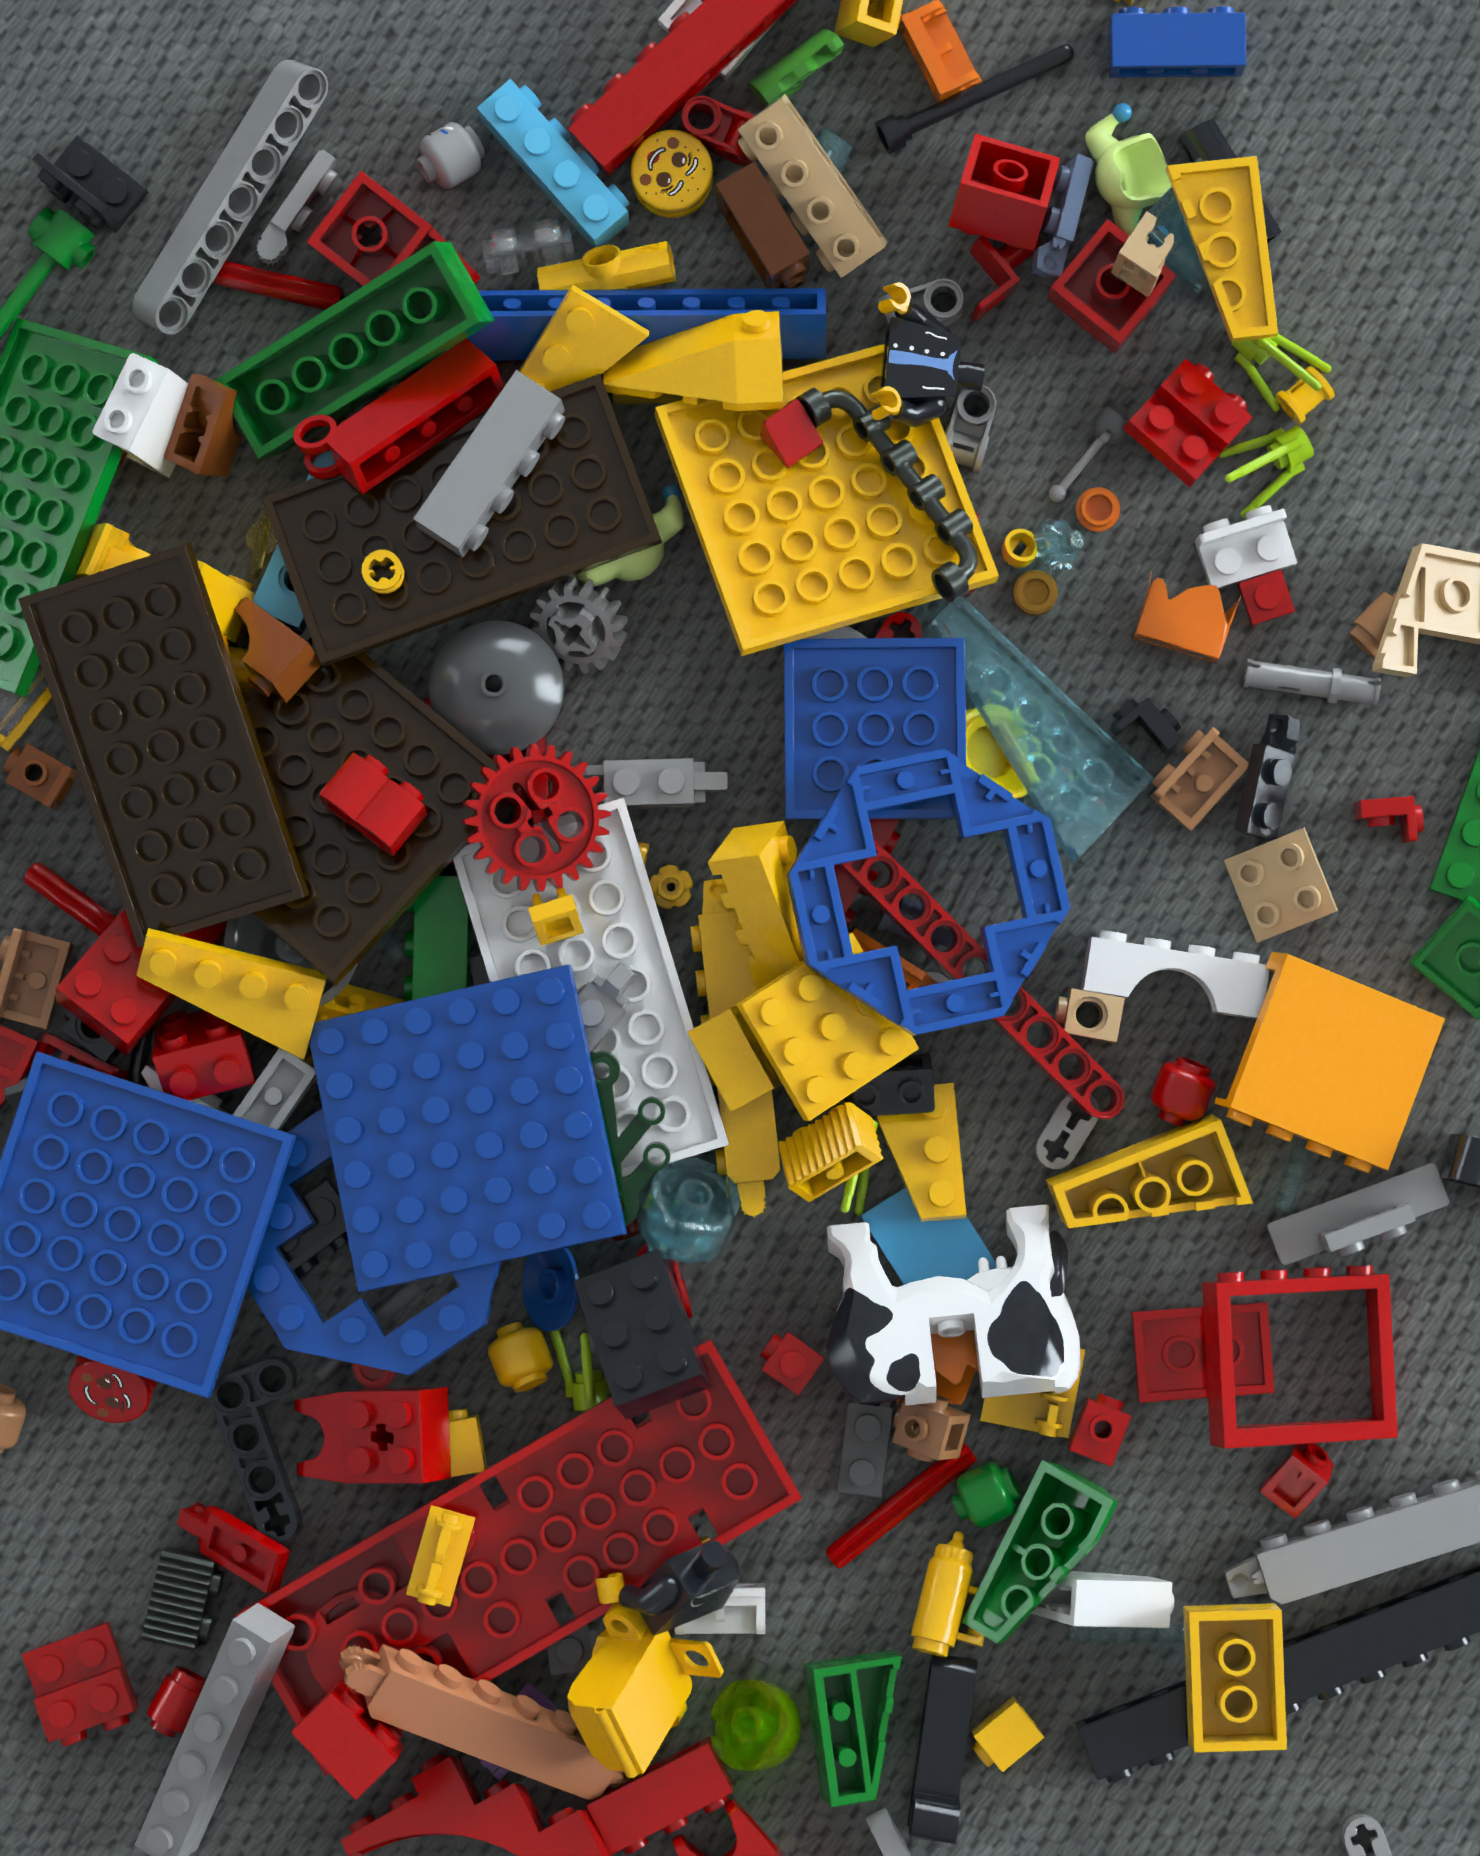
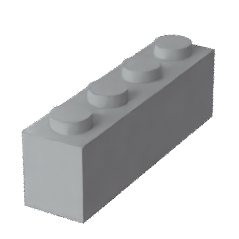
(490, 464)

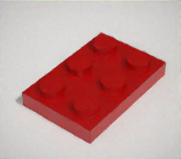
(1173, 1355)

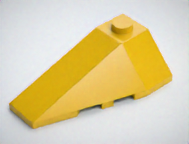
(720, 361)

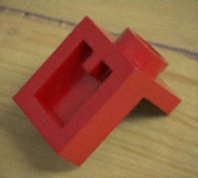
(1383, 810)
(1298, 1478)

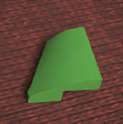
(790, 71)

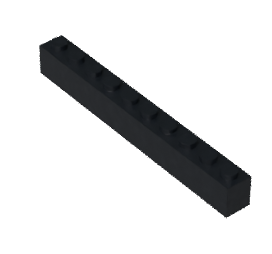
(1313, 1665)

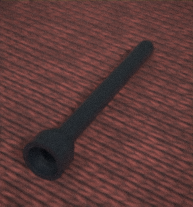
(898, 130)

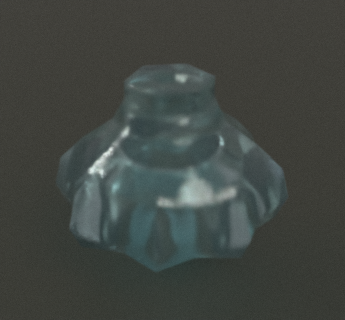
(1058, 544)

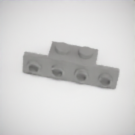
(1359, 1215)

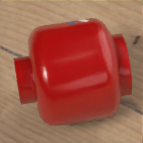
(1182, 1090)

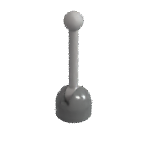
(1109, 431)

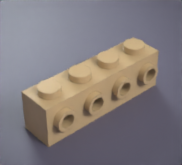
(812, 187)

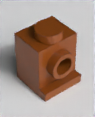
(53, 784)

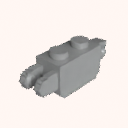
(658, 782)

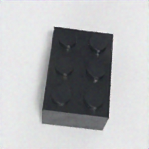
(642, 1334)

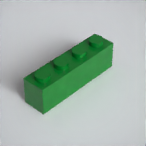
(439, 940)

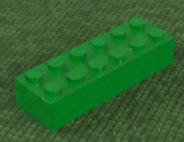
(356, 347)

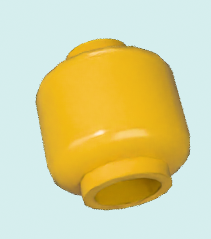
(520, 1357)

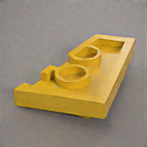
(929, 1156)

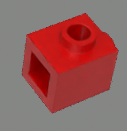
(790, 1361)
(1099, 1429)

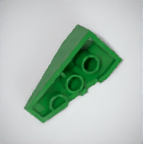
(1045, 1541)

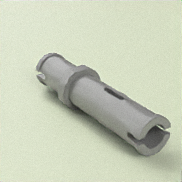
(1312, 682)

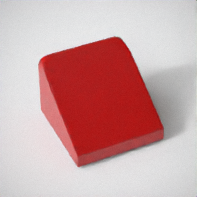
(791, 434)

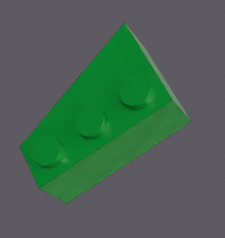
(849, 1722)

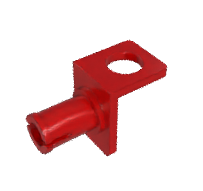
(999, 266)

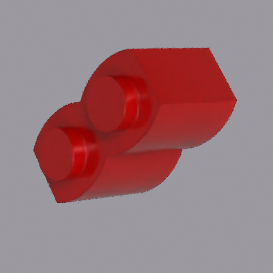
(374, 803)

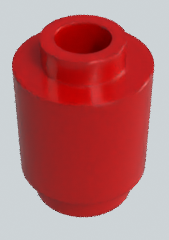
(175, 1701)

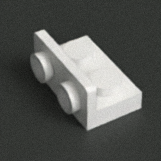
(1245, 548)

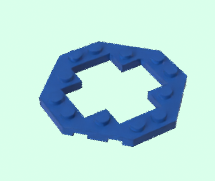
(847, 837)
(354, 1332)

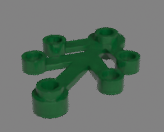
(622, 1145)

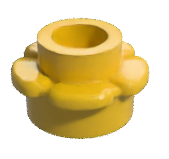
(683, 884)

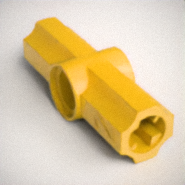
(612, 269)

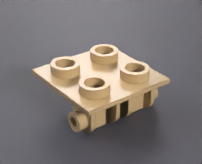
(1280, 885)

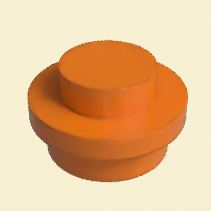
(1097, 509)

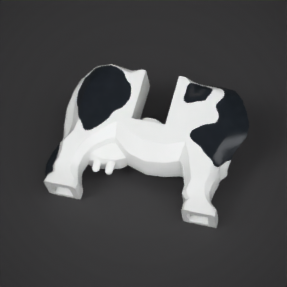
(1017, 1316)

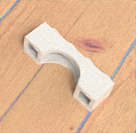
(1232, 985)

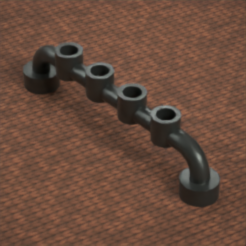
(924, 493)

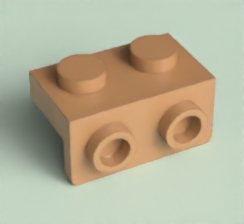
(1199, 778)
(30, 976)

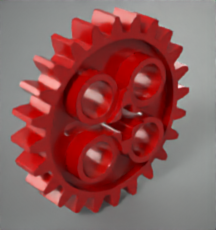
(502, 841)

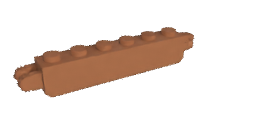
(476, 1719)

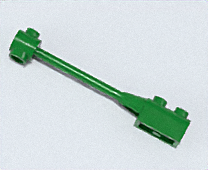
(62, 243)

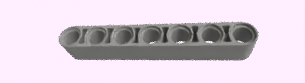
(248, 185)

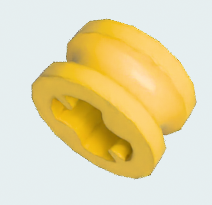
(384, 585)

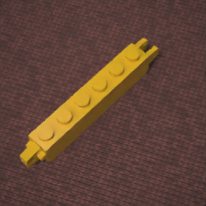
(726, 981)

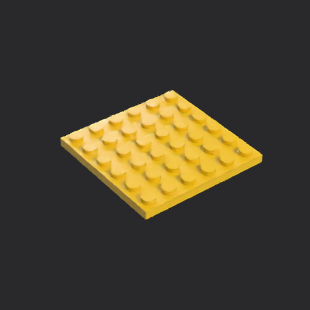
(829, 533)

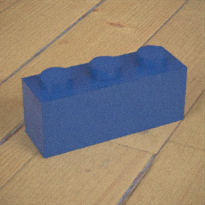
(1177, 43)

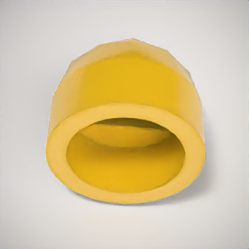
(1010, 543)

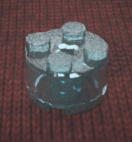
(688, 1211)

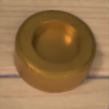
(1035, 593)

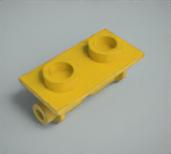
(440, 1556)

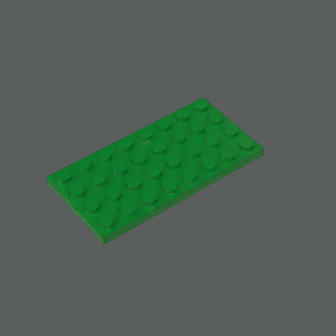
(49, 471)

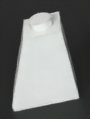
(1109, 1601)

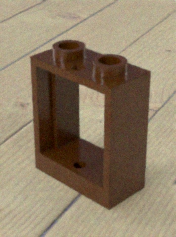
(763, 228)

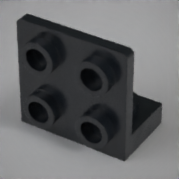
(93, 182)

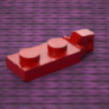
(236, 1545)

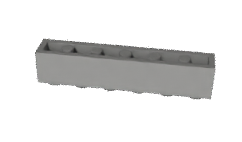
(215, 1733)

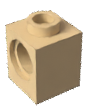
(1110, 1013)

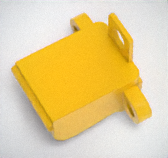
(634, 1690)

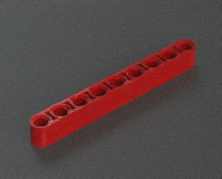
(952, 962)

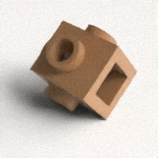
(931, 1430)

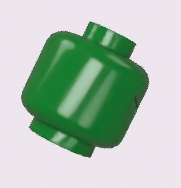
(986, 1495)

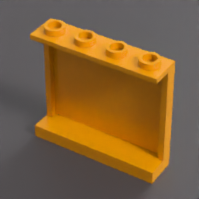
(1332, 1064)

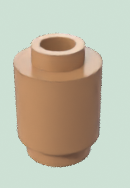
(1372, 623)

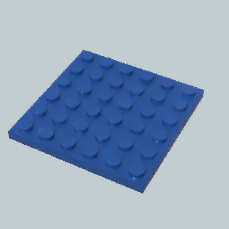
(466, 1129)
(131, 1222)

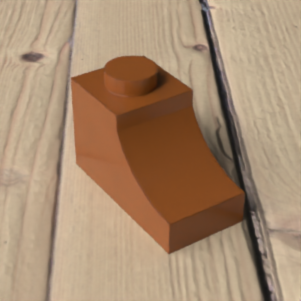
(204, 429)
(276, 655)

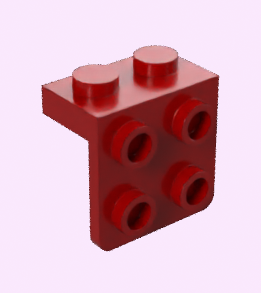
(200, 1055)

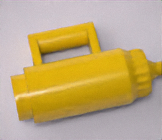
(944, 1600)

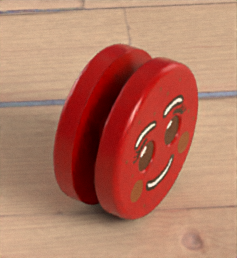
(109, 1391)

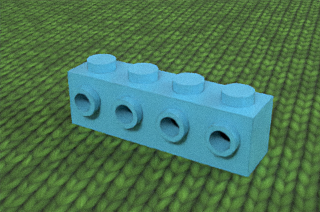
(553, 164)

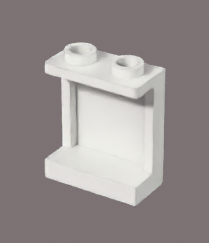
(143, 413)

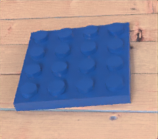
(868, 705)

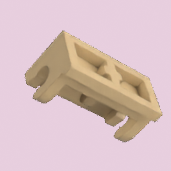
(1140, 262)

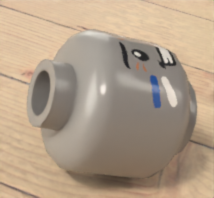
(450, 155)

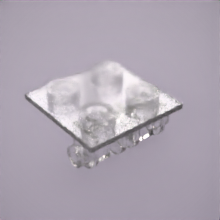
(504, 244)

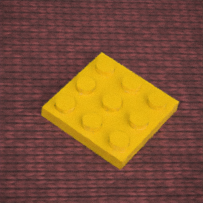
(821, 1037)

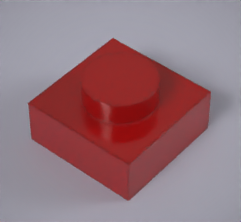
(1265, 597)

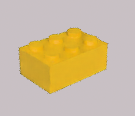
(1235, 1677)

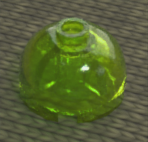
(755, 1725)

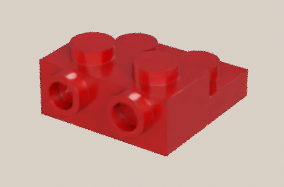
(1188, 421)
(80, 1684)

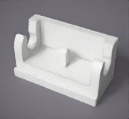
(740, 1615)

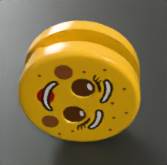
(672, 173)

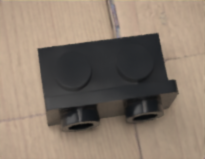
(899, 1090)
(328, 1231)

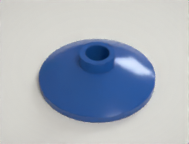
(550, 1288)

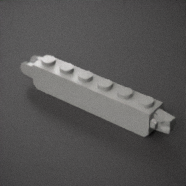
(1361, 1545)

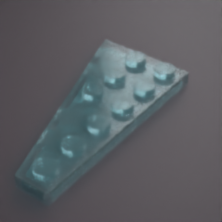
(1052, 744)

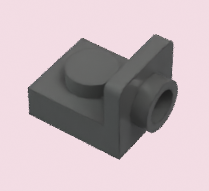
(573, 1651)

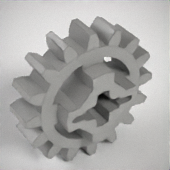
(579, 624)

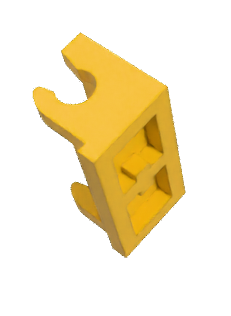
(734, 1058)

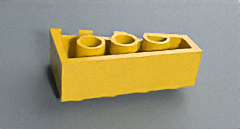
(754, 875)
(1155, 1177)

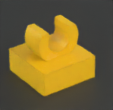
(555, 918)

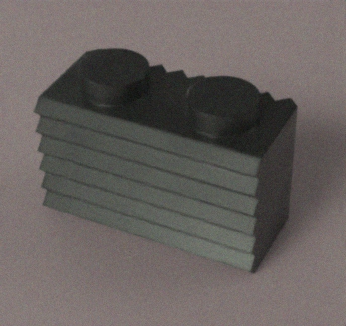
(181, 1599)

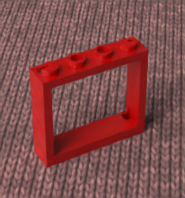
(1220, 1366)

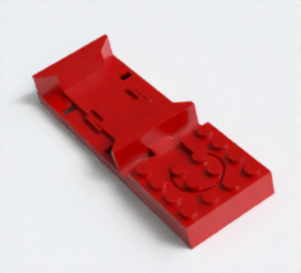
(577, 1509)

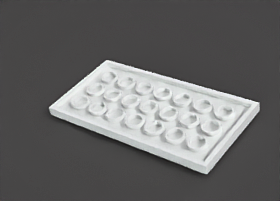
(618, 928)

